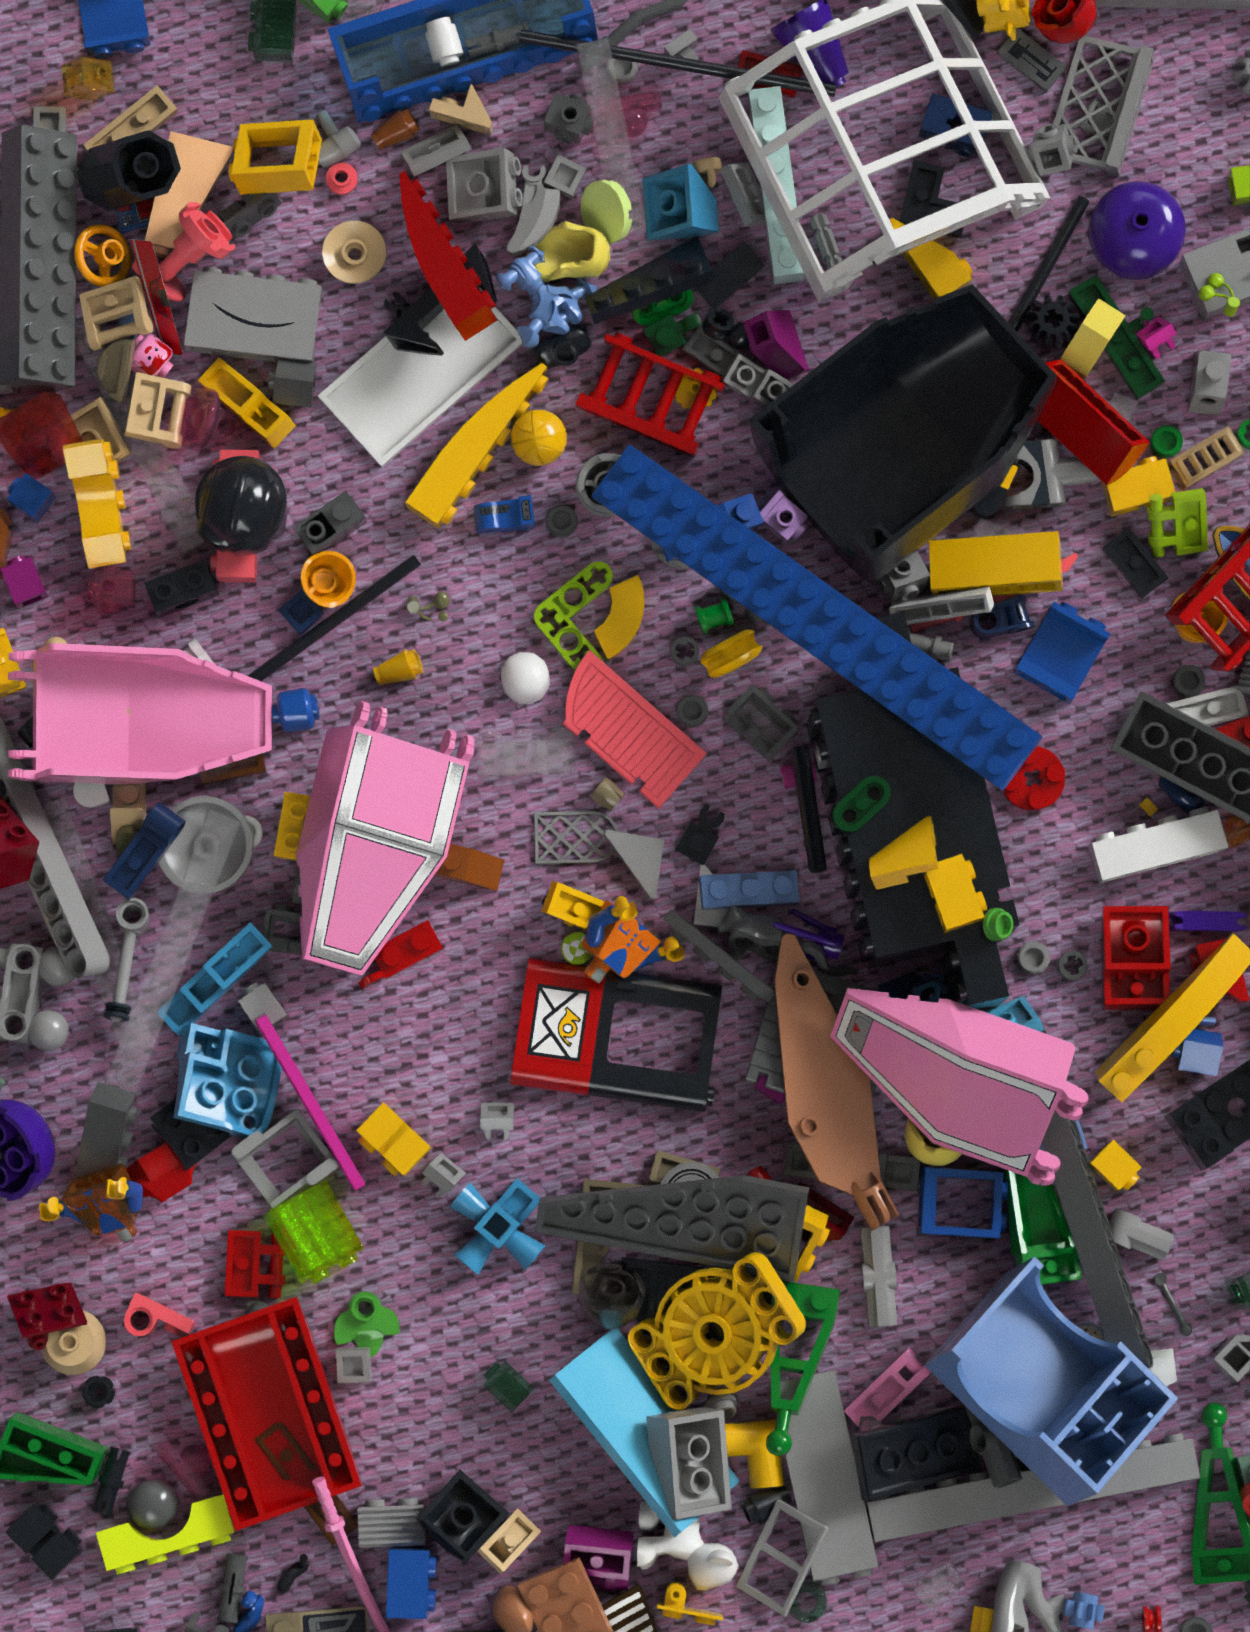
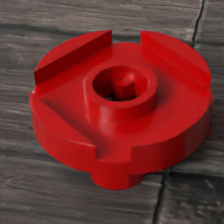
(1037, 796)

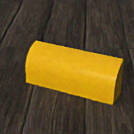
(1003, 562)

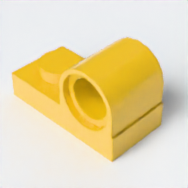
(570, 905)

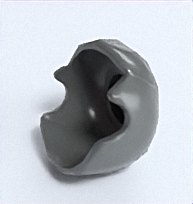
(152, 1504)

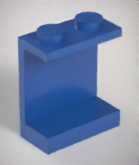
(113, 26)
(1062, 651)

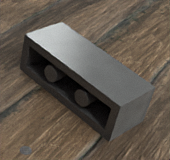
(106, 1129)

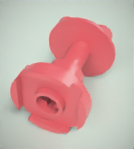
(200, 236)

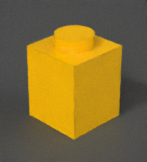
(1116, 1166)

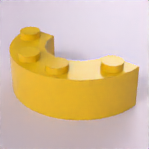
(98, 501)

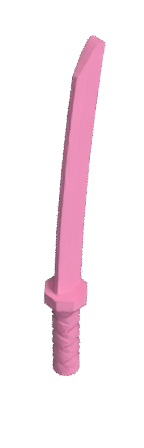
(334, 1524)

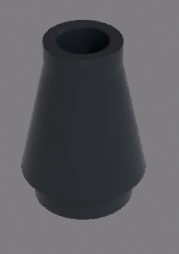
(760, 1504)

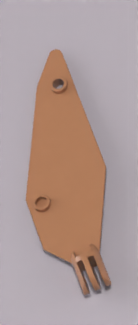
(826, 1090)

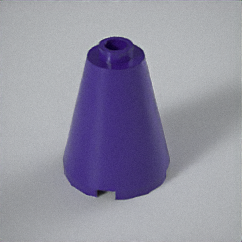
(827, 58)

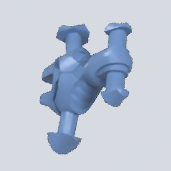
(550, 304)

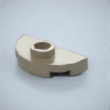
(115, 368)

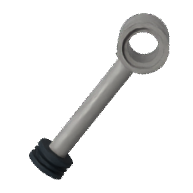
(117, 1009)

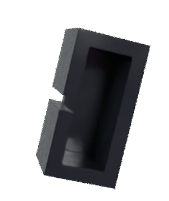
(45, 1540)

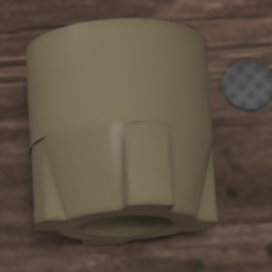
(607, 794)

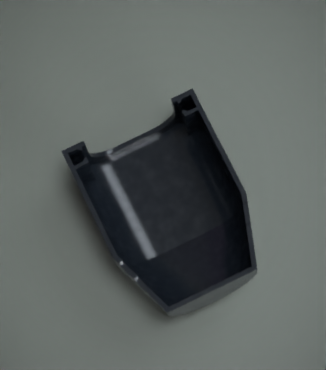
(905, 427)

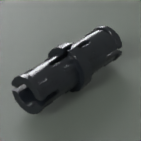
(111, 1481)

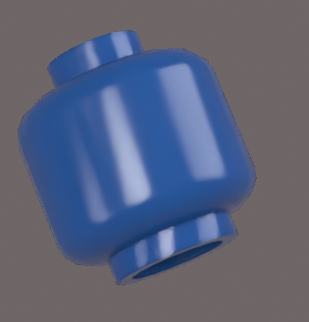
(296, 710)

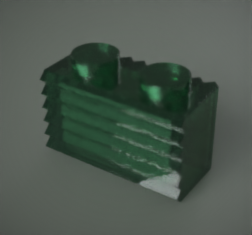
(273, 31)

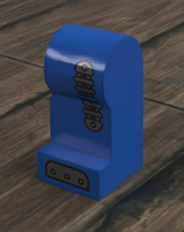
(504, 515)

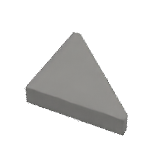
(640, 856)

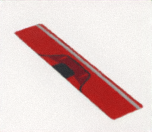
(156, 294)

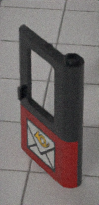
(568, 1033)

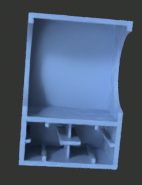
(1050, 1388)

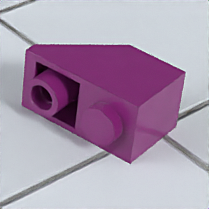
(776, 343)

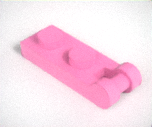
(888, 1389)

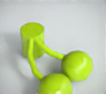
(1207, 292)

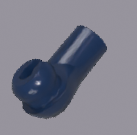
(1181, 796)

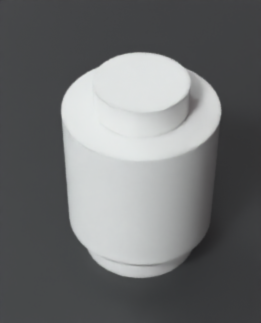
(443, 41)

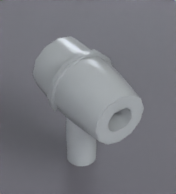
(338, 144)

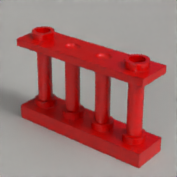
(654, 426)
(1208, 589)

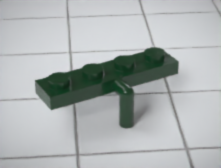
(1124, 347)

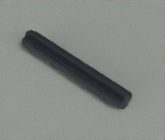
(808, 809)

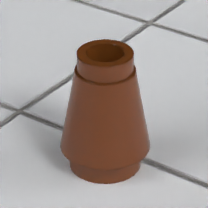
(396, 129)

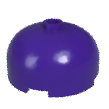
(1133, 249)
(25, 1148)

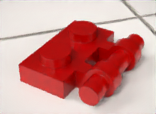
(243, 1265)

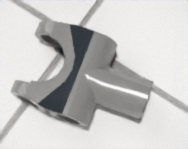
(1049, 474)

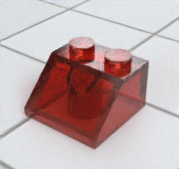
(37, 433)

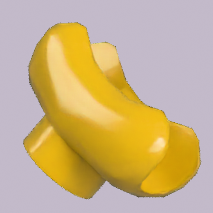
(731, 654)

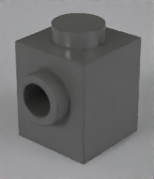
(293, 382)

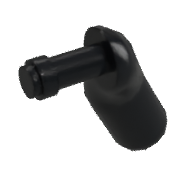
(292, 1573)

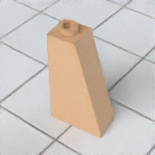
(201, 168)

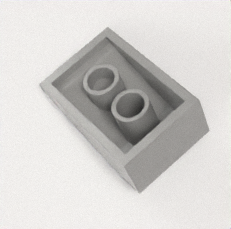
(691, 1460)

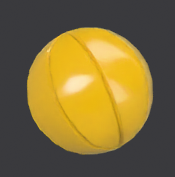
(538, 437)

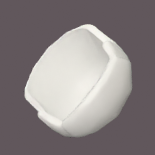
(525, 677)

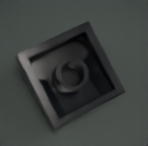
(462, 1517)

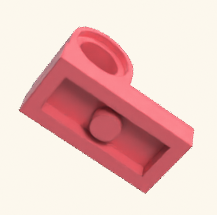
(175, 1322)

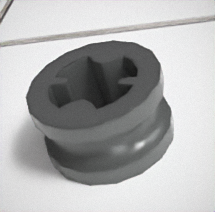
(683, 641)
(1064, 960)

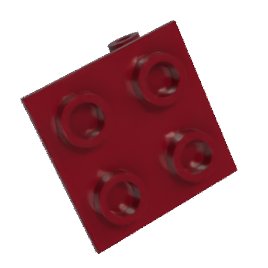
(45, 1312)

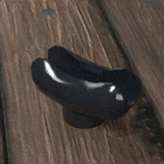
(562, 349)

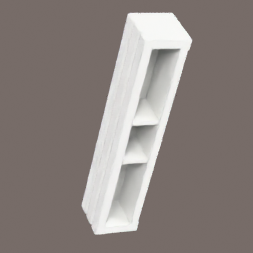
(945, 605)

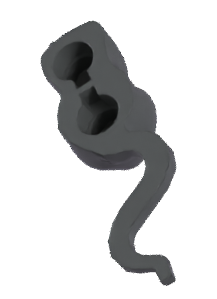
(759, 935)

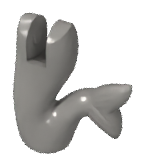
(1018, 1583)

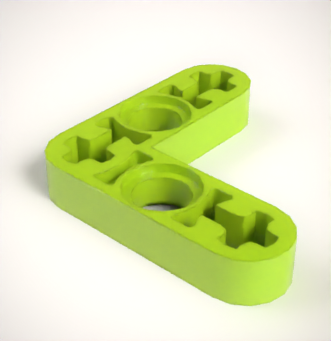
(566, 612)

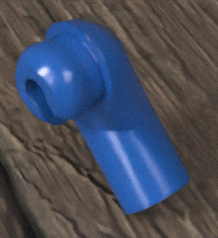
(254, 1605)

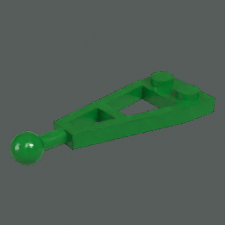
(816, 1305)
(1224, 1564)

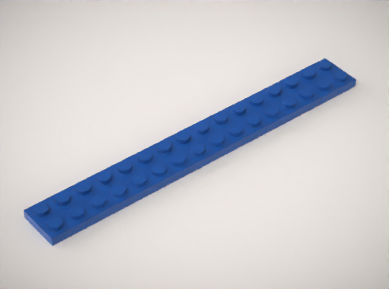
(817, 618)

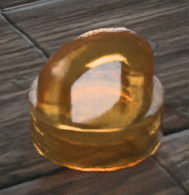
(1237, 836)

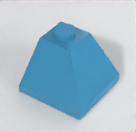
(679, 205)

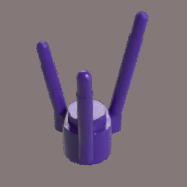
(828, 939)

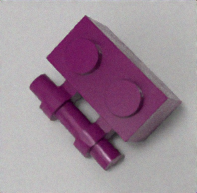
(603, 1554)

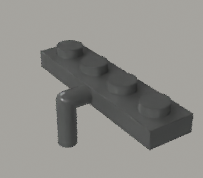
(728, 962)

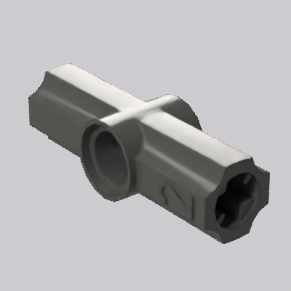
(997, 1456)

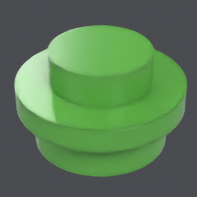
(997, 924)

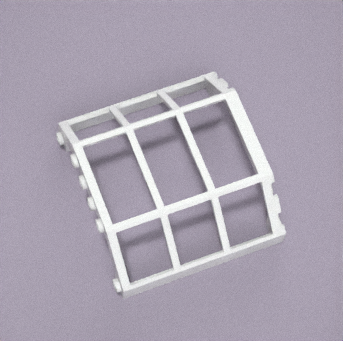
(1024, 196)

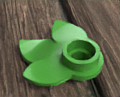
(366, 1329)

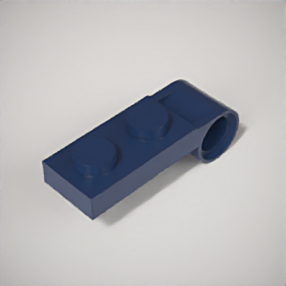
(145, 850)

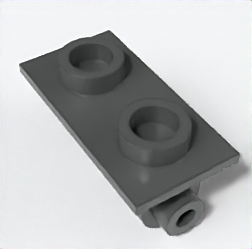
(240, 220)

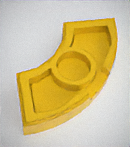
(624, 617)

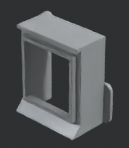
(253, 1143)

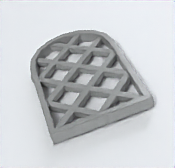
(561, 860)

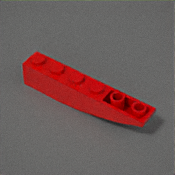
(443, 264)

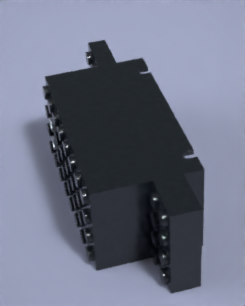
(900, 922)

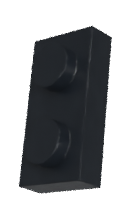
(1135, 563)

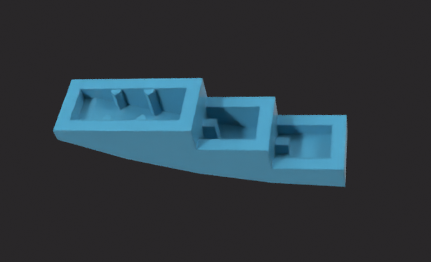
(217, 977)

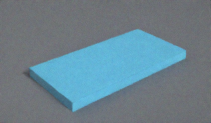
(612, 1400)

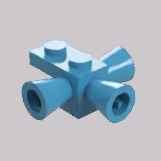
(498, 1225)

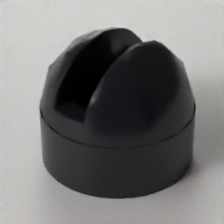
(738, 337)

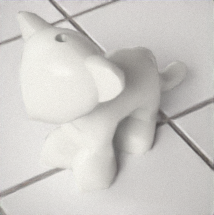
(707, 1563)

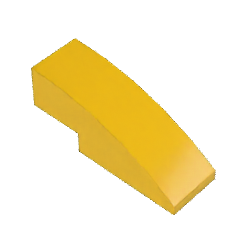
(247, 403)

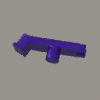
(1206, 921)

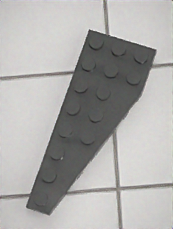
(688, 1221)

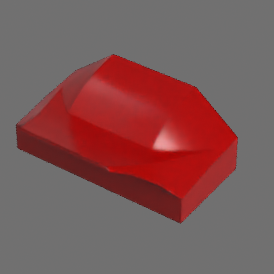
(160, 1173)

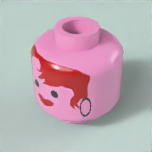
(152, 356)

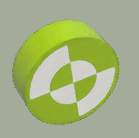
(573, 951)

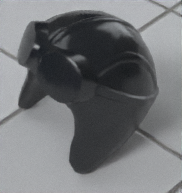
(241, 506)

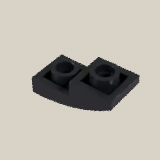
(731, 275)

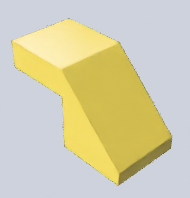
(1092, 338)

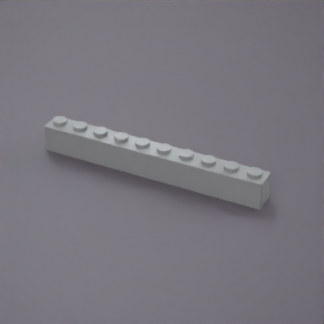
(978, 1500)

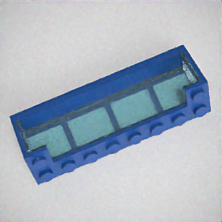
(391, 66)

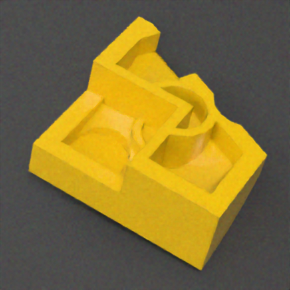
(905, 856)

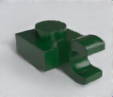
(667, 333)

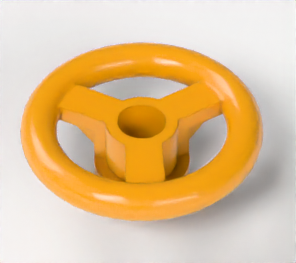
(115, 248)

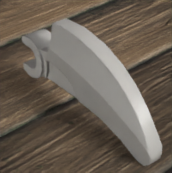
(537, 213)

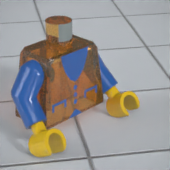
(100, 1201)

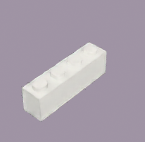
(1158, 845)

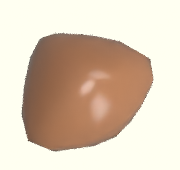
(511, 1611)

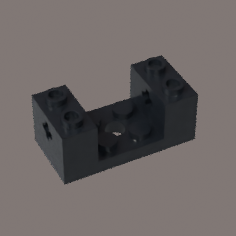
(1205, 1122)

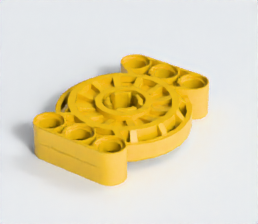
(740, 1310)

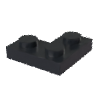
(923, 193)

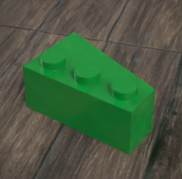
(47, 1453)

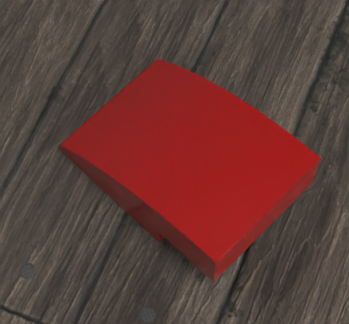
(1135, 957)

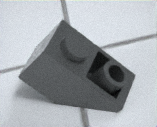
(330, 523)

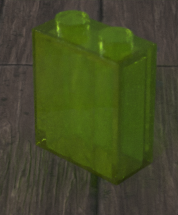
(314, 1233)

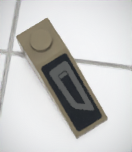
(320, 1620)

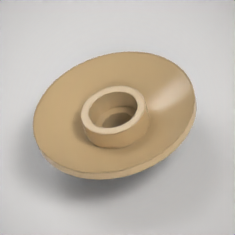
(352, 236)

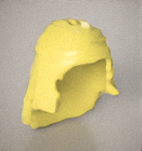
(573, 252)

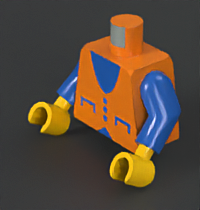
(623, 943)

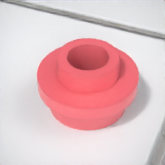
(345, 187)

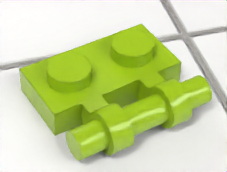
(1188, 520)

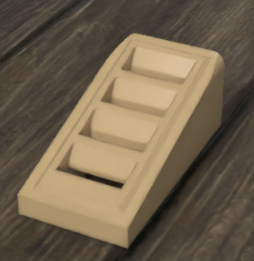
(1224, 460)

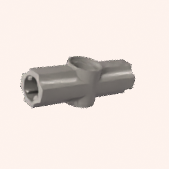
(879, 1277)

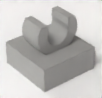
(683, 46)
(497, 1117)
(443, 1174)

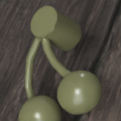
(441, 601)

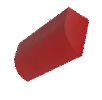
(1090, 426)

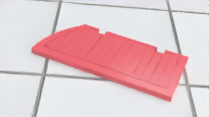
(628, 730)

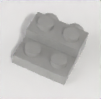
(483, 185)

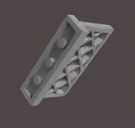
(1128, 103)

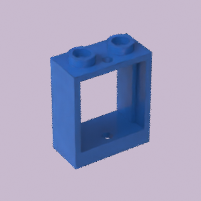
(928, 1198)

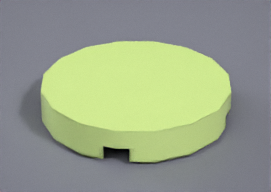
(606, 209)

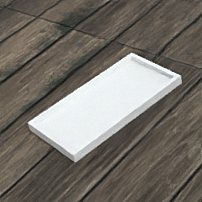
(399, 394)

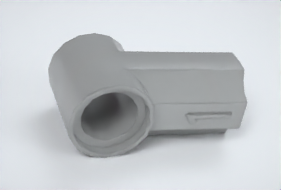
(1133, 1233)

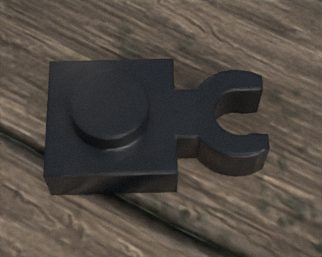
(698, 840)

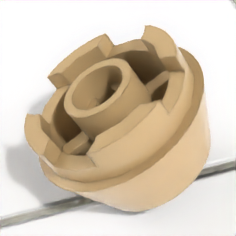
(76, 1348)

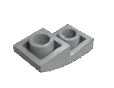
(754, 381)

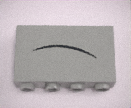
(252, 316)

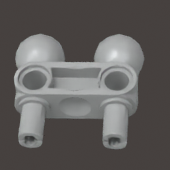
(23, 993)

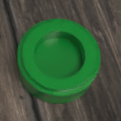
(1166, 441)

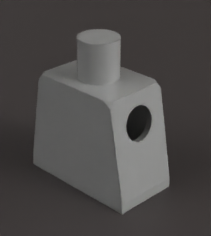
(1210, 381)

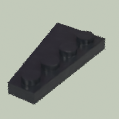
(654, 281)

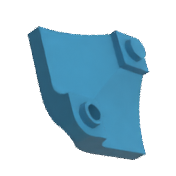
(225, 1080)

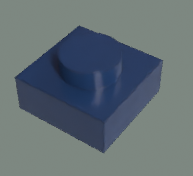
(301, 612)

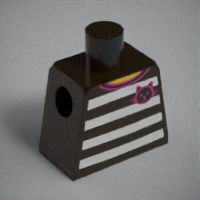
(630, 1612)

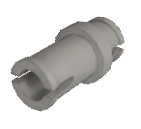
(933, 647)

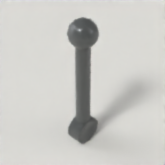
(1160, 1279)

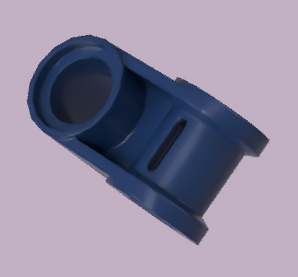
(1008, 617)

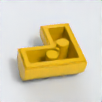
(750, 1440)

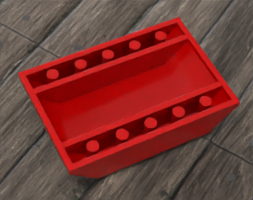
(244, 1382)

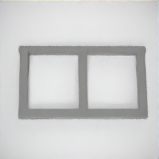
(761, 1545)

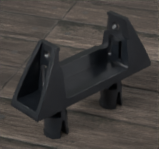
(407, 331)

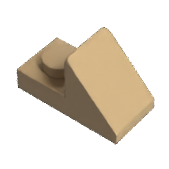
(470, 116)
(128, 807)
(509, 1541)

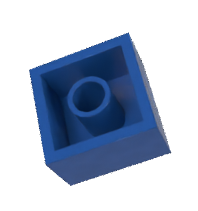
(409, 1583)

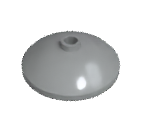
(179, 854)

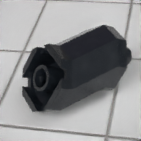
(128, 170)

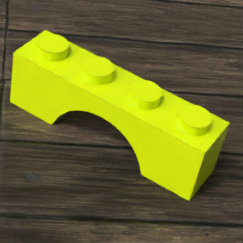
(125, 1545)

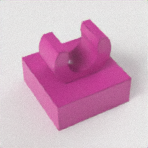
(1156, 333)

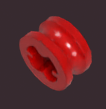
(1151, 1619)

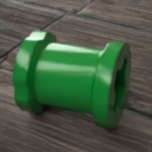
(714, 616)

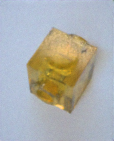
(87, 78)

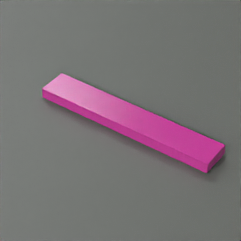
(309, 1101)

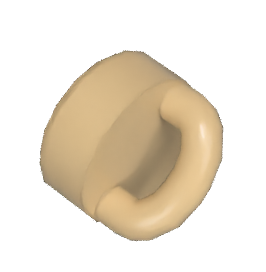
(707, 169)

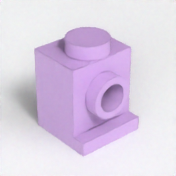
(785, 531)

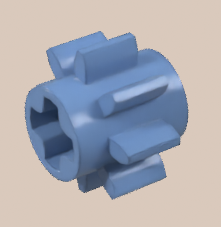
(1083, 1610)

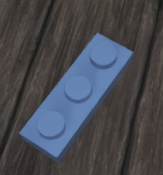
(749, 890)

